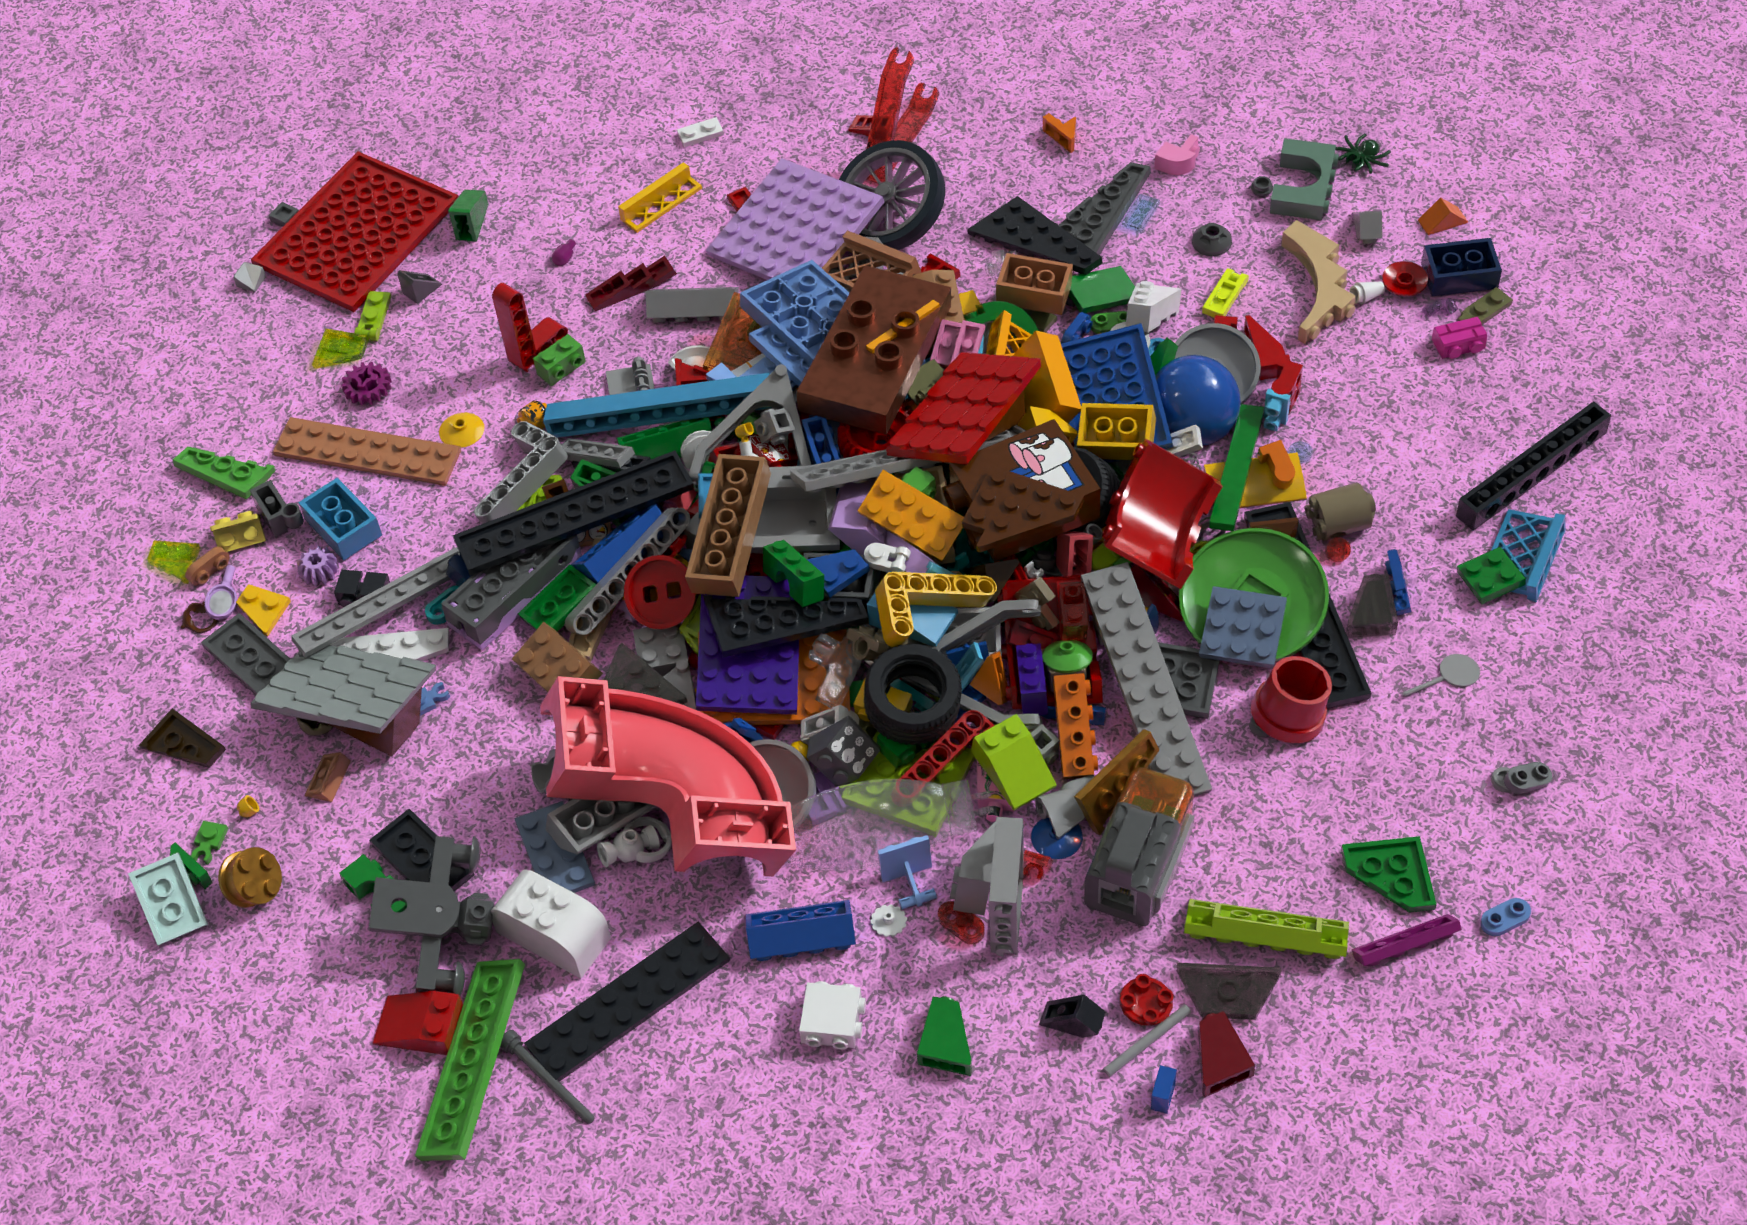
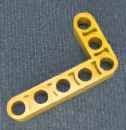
(904, 589)

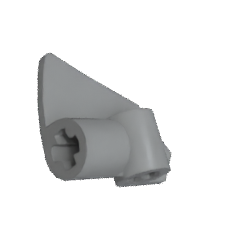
(1062, 806)

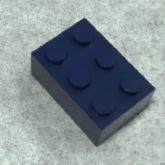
(1461, 267)

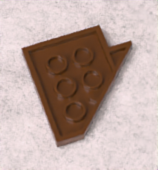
(1017, 507)

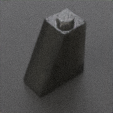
(1373, 609)

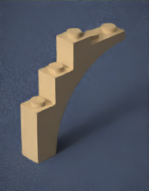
(1329, 279)

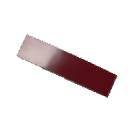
(637, 281)

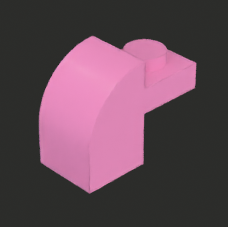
(1176, 159)

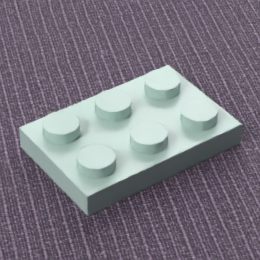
(168, 899)

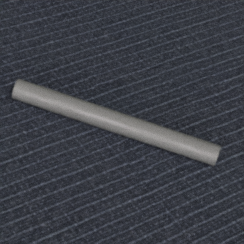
(1147, 1040)

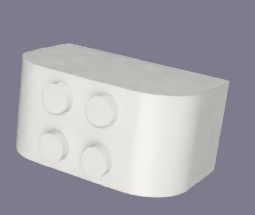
(551, 922)

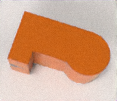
(1278, 462)

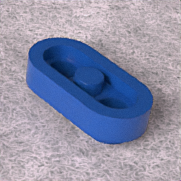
(1079, 326)

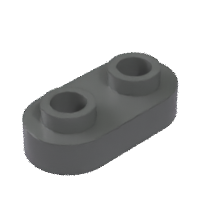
(1527, 777)

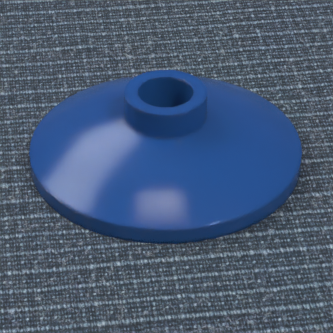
(1047, 843)

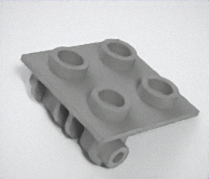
(630, 379)

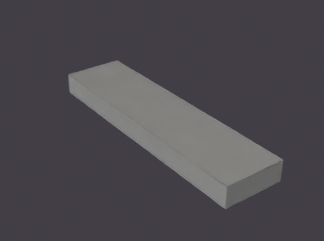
(597, 452)

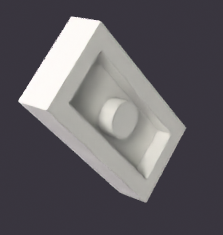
(700, 132)

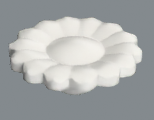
(888, 920)

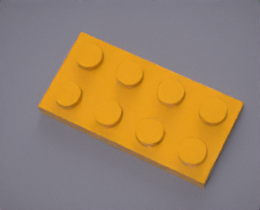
(912, 515)

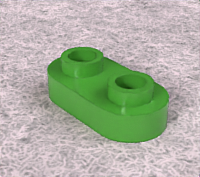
(1109, 320)

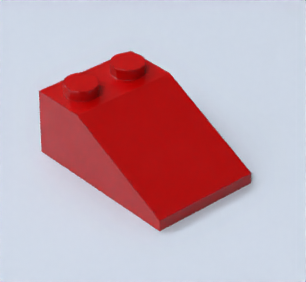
(419, 1021)

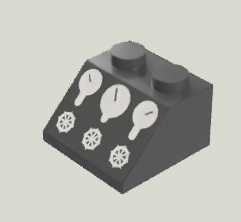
(842, 751)

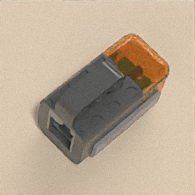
(1141, 847)

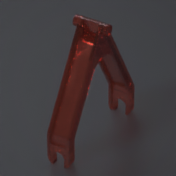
(888, 104)

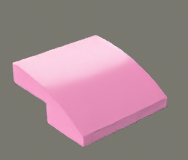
(956, 338)

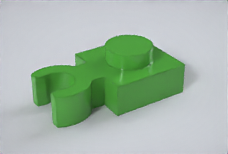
(209, 837)

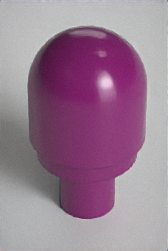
(563, 253)

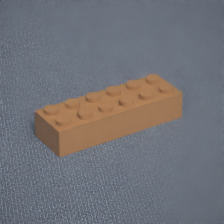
(728, 525)

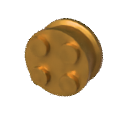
(250, 877)

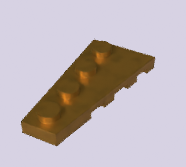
(1101, 794)

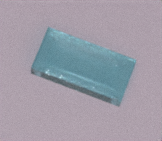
(1140, 213)

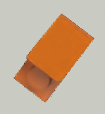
(1061, 133)

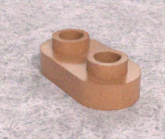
(208, 564)

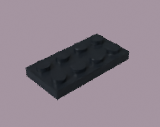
(410, 849)

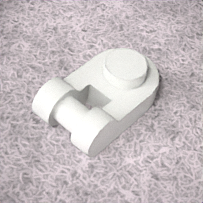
(878, 556)

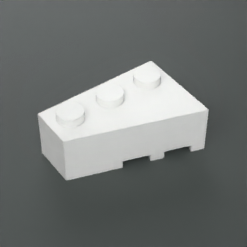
(1152, 304)

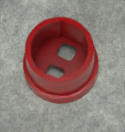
(664, 612)
(1293, 700)

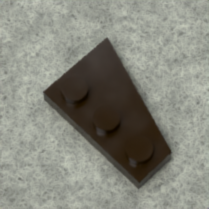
(183, 741)

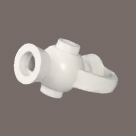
(629, 844)

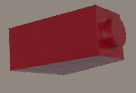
(1222, 1055)

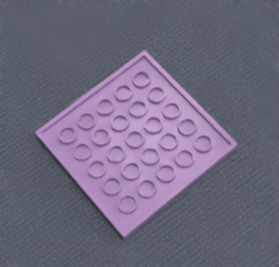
(793, 220)

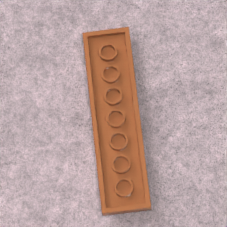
(367, 451)

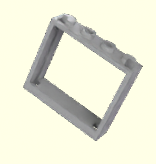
(1006, 885)

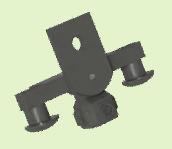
(435, 913)

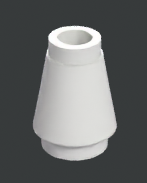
(1367, 291)

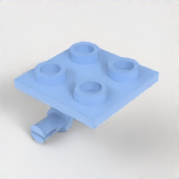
(903, 861)

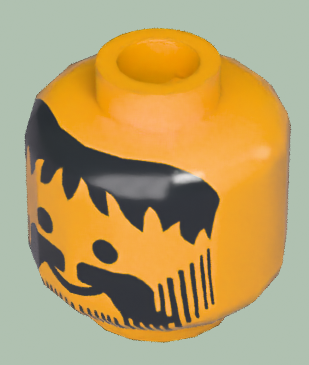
(533, 413)

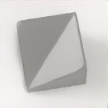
(249, 276)

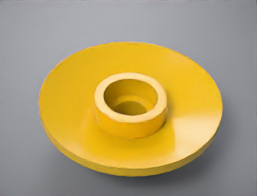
(464, 435)

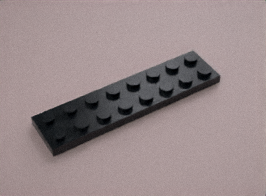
(627, 1002)

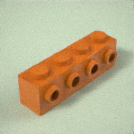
(1073, 726)

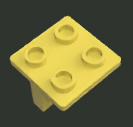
(238, 532)

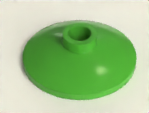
(1067, 656)

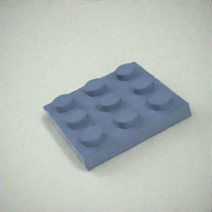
(1243, 627)

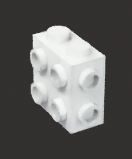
(831, 1015)

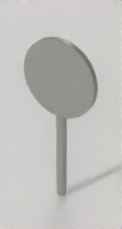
(1454, 669)

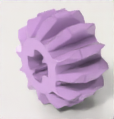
(317, 566)

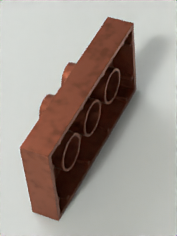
(864, 387)

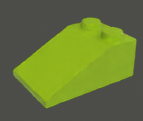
(1013, 762)

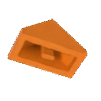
(1441, 216)
(991, 679)

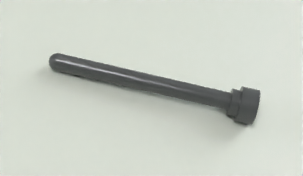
(512, 1043)

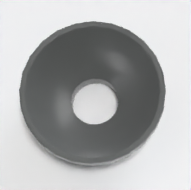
(1211, 245)

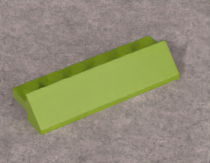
(1267, 928)

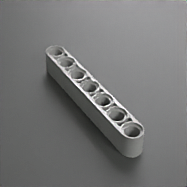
(617, 572)

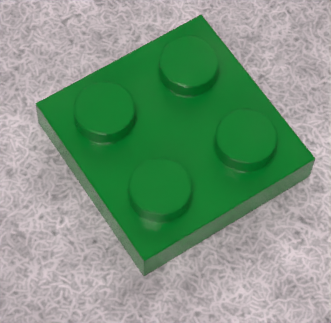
(1491, 575)

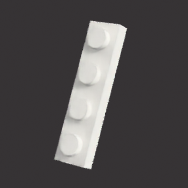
(1184, 442)

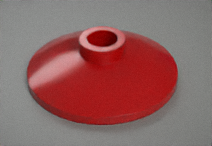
(1408, 272)

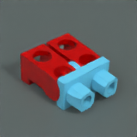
(1283, 394)

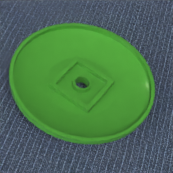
(1264, 564)

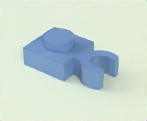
(429, 697)

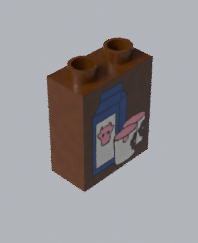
(1037, 454)

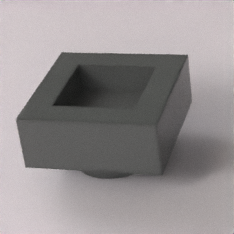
(282, 214)

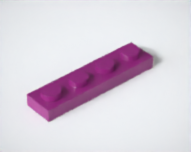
(1413, 937)

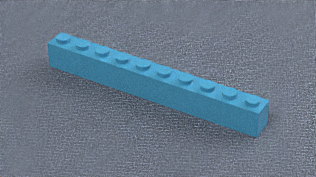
(649, 406)

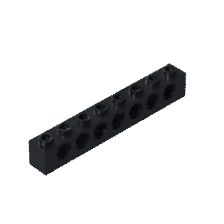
(1533, 466)

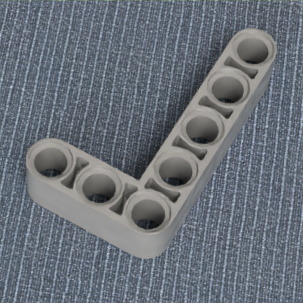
(543, 459)

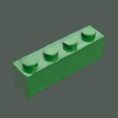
(663, 438)

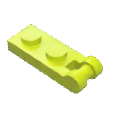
(1225, 293)

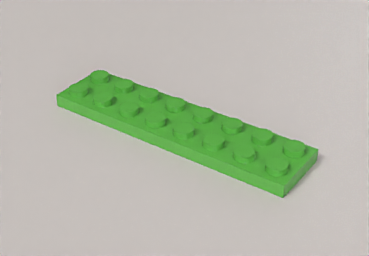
(470, 1061)

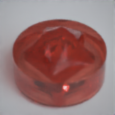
(1337, 549)

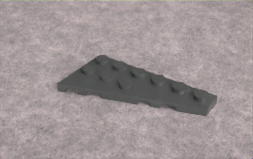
(1100, 215)

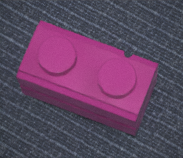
(1459, 338)

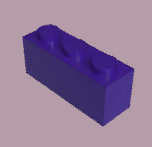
(1031, 679)

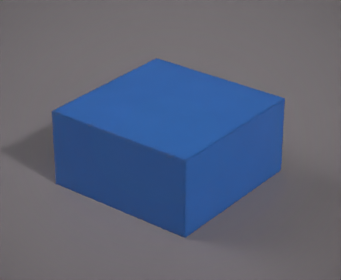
(1163, 1089)

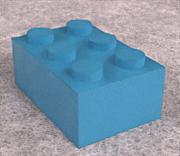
(340, 518)

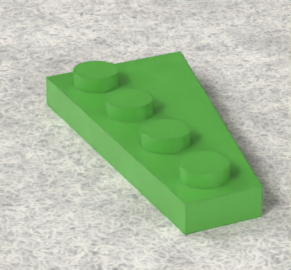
(223, 471)

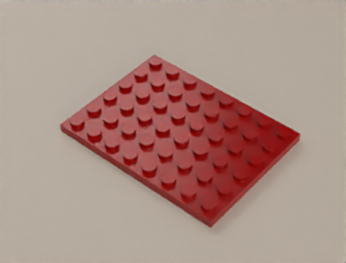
(355, 231)

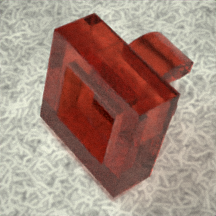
(1036, 861)

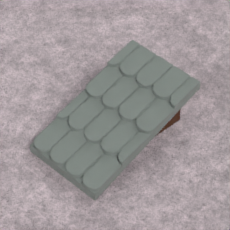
(353, 691)

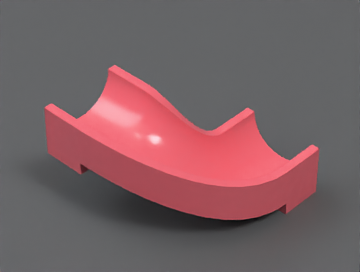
(674, 758)

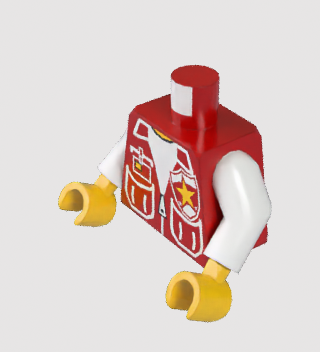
(750, 445)

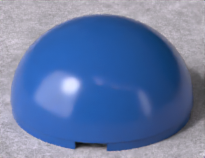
(1199, 394)

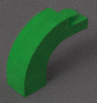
(991, 310)

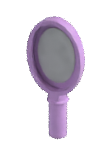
(222, 598)

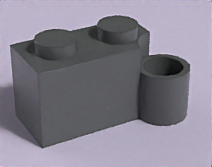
(274, 510)

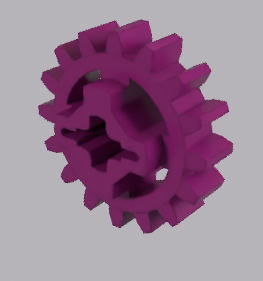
(366, 383)

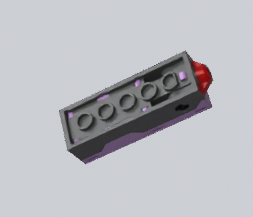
(496, 595)

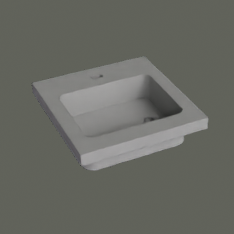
(795, 515)

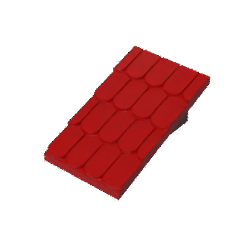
(965, 408)

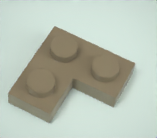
(1039, 591)

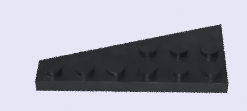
(1032, 233)
(771, 621)

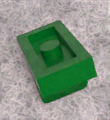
(195, 871)

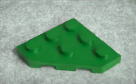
(1394, 870)

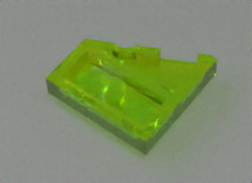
(339, 348)
(173, 557)

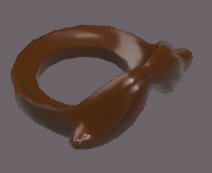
(187, 621)

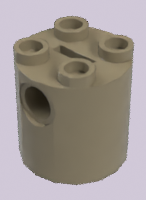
(1340, 511)

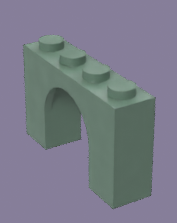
(1310, 200)

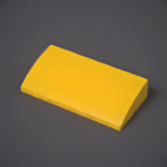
(1259, 484)

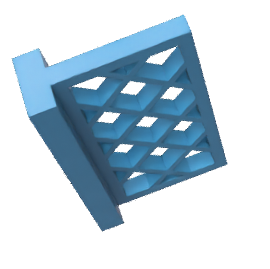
(1544, 553)

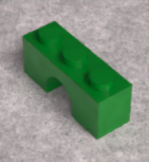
(804, 579)
(361, 876)

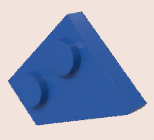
(840, 569)

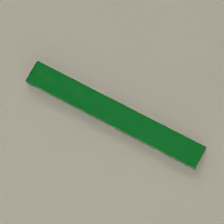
(1237, 468)

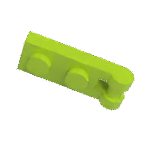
(373, 314)

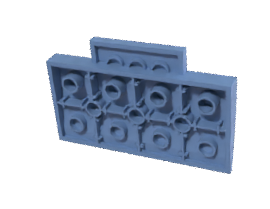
(794, 315)

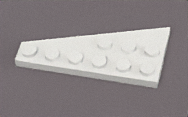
(412, 644)

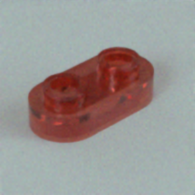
(961, 924)

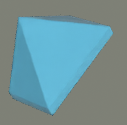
(970, 664)

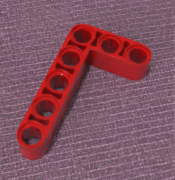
(518, 338)
(946, 749)

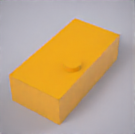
(1052, 384)

